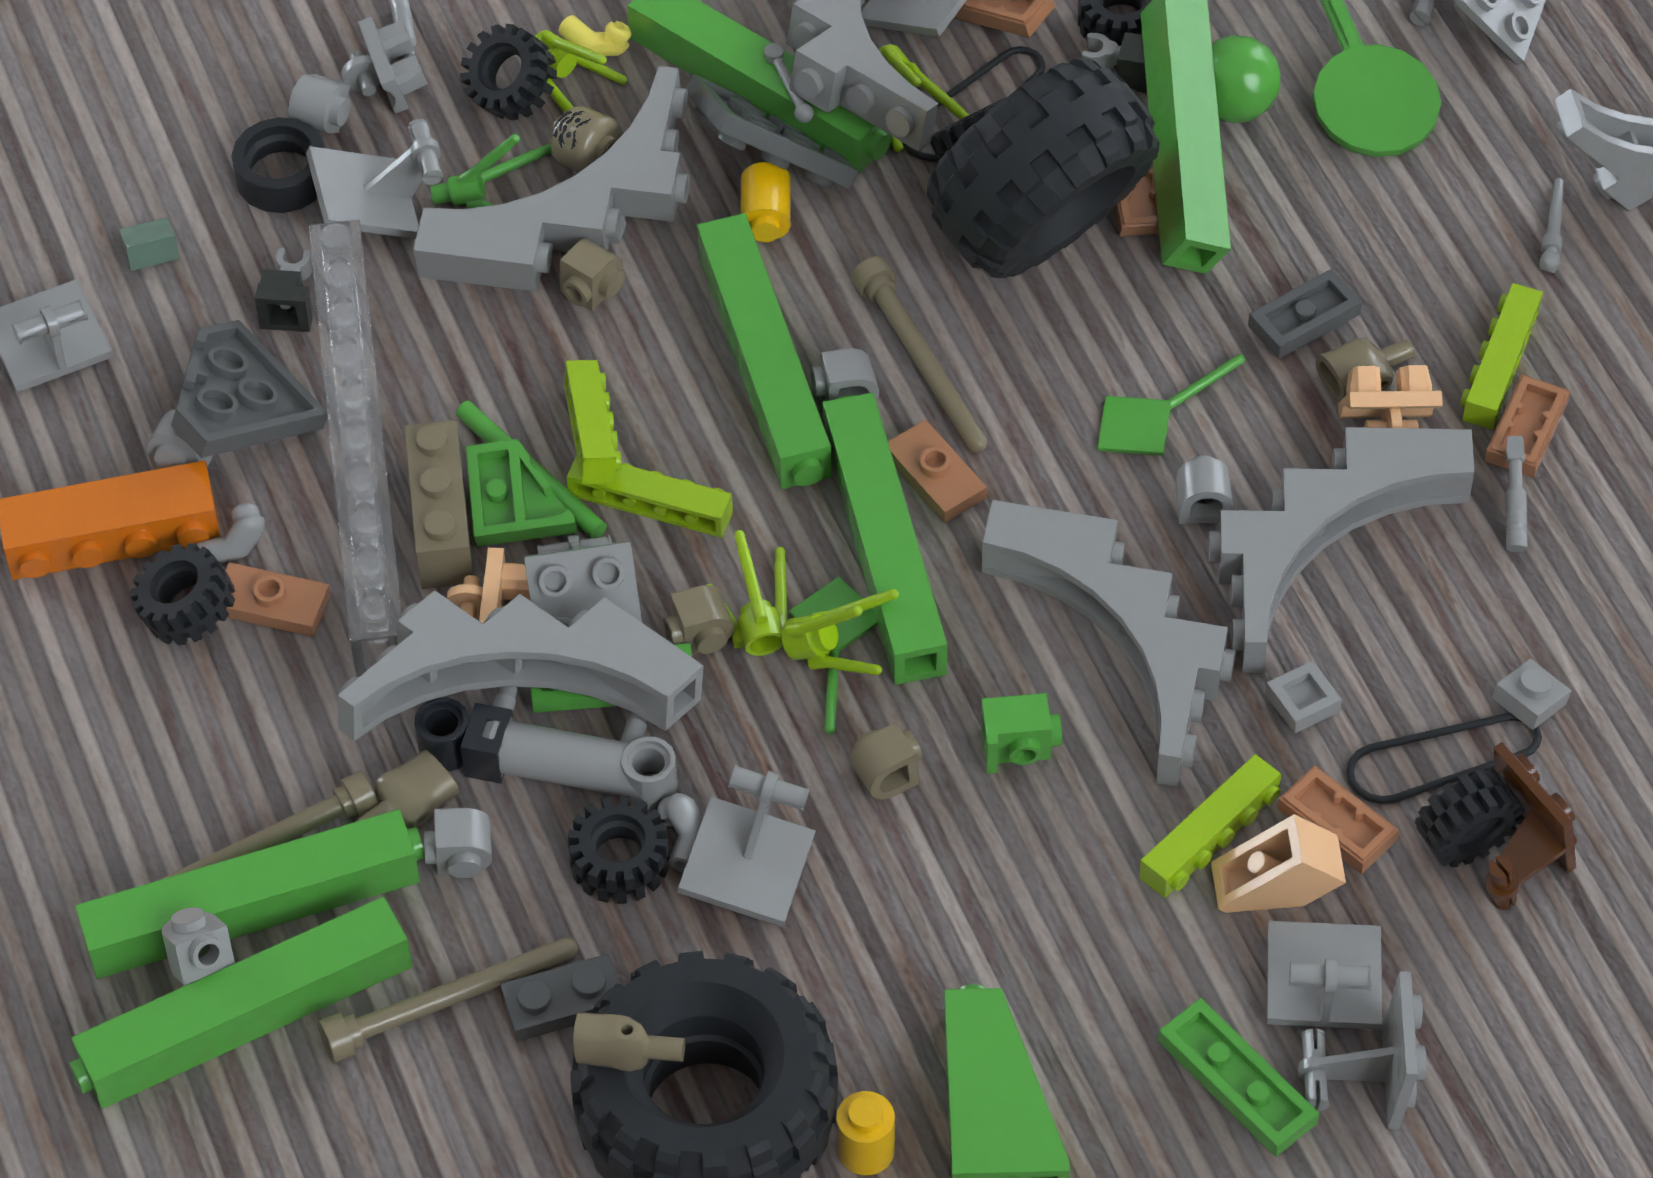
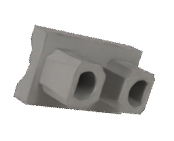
(368, 71)

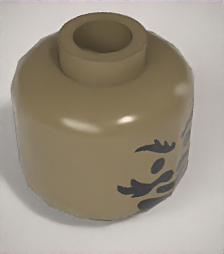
(582, 137)

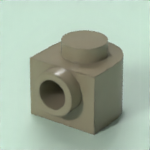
(590, 274)
(699, 619)
(887, 761)

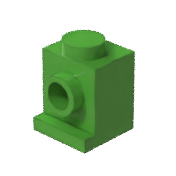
(1018, 730)

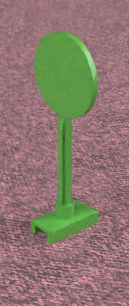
(1373, 95)

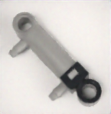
(498, 745)

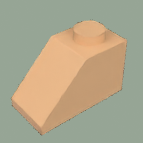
(1279, 868)

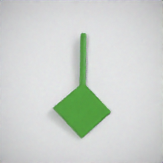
(1142, 423)
(829, 597)

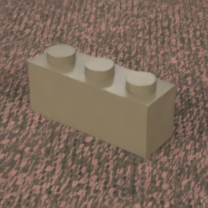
(438, 504)

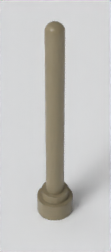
(876, 282)
(349, 799)
(347, 1033)

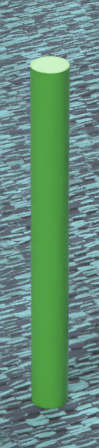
(490, 432)

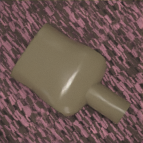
(1336, 364)
(414, 789)
(620, 1043)

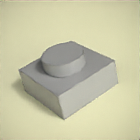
(1531, 694)
(1303, 697)

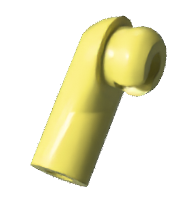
(608, 43)

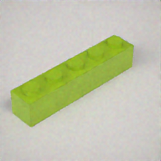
(1500, 355)
(591, 422)
(659, 498)
(1210, 826)

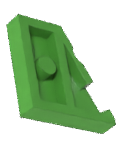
(512, 497)

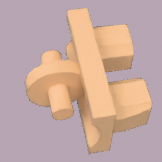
(1411, 400)
(500, 583)

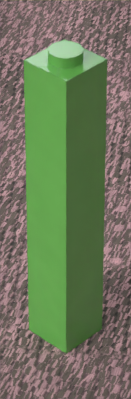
(733, 57)
(1187, 126)
(764, 352)
(885, 538)
(255, 889)
(240, 1003)

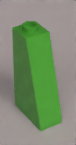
(993, 1095)

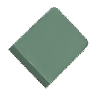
(149, 243)

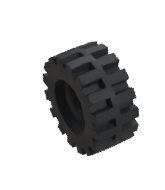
(169, 577)

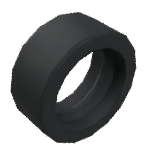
(268, 138)

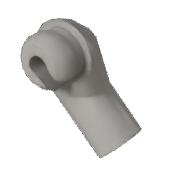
(241, 537)
(685, 817)

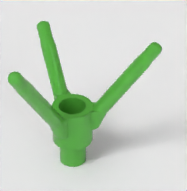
(470, 185)

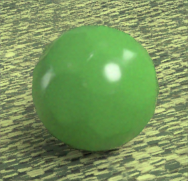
(1244, 78)

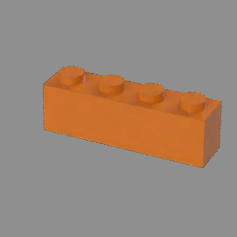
(107, 520)

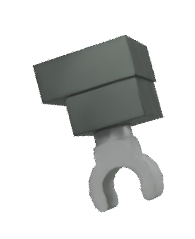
(1127, 57)
(282, 298)

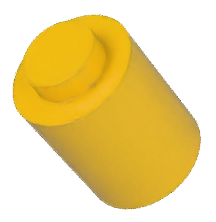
(766, 200)
(865, 1133)

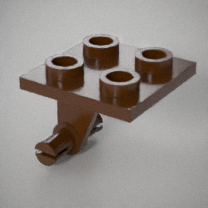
(1541, 837)

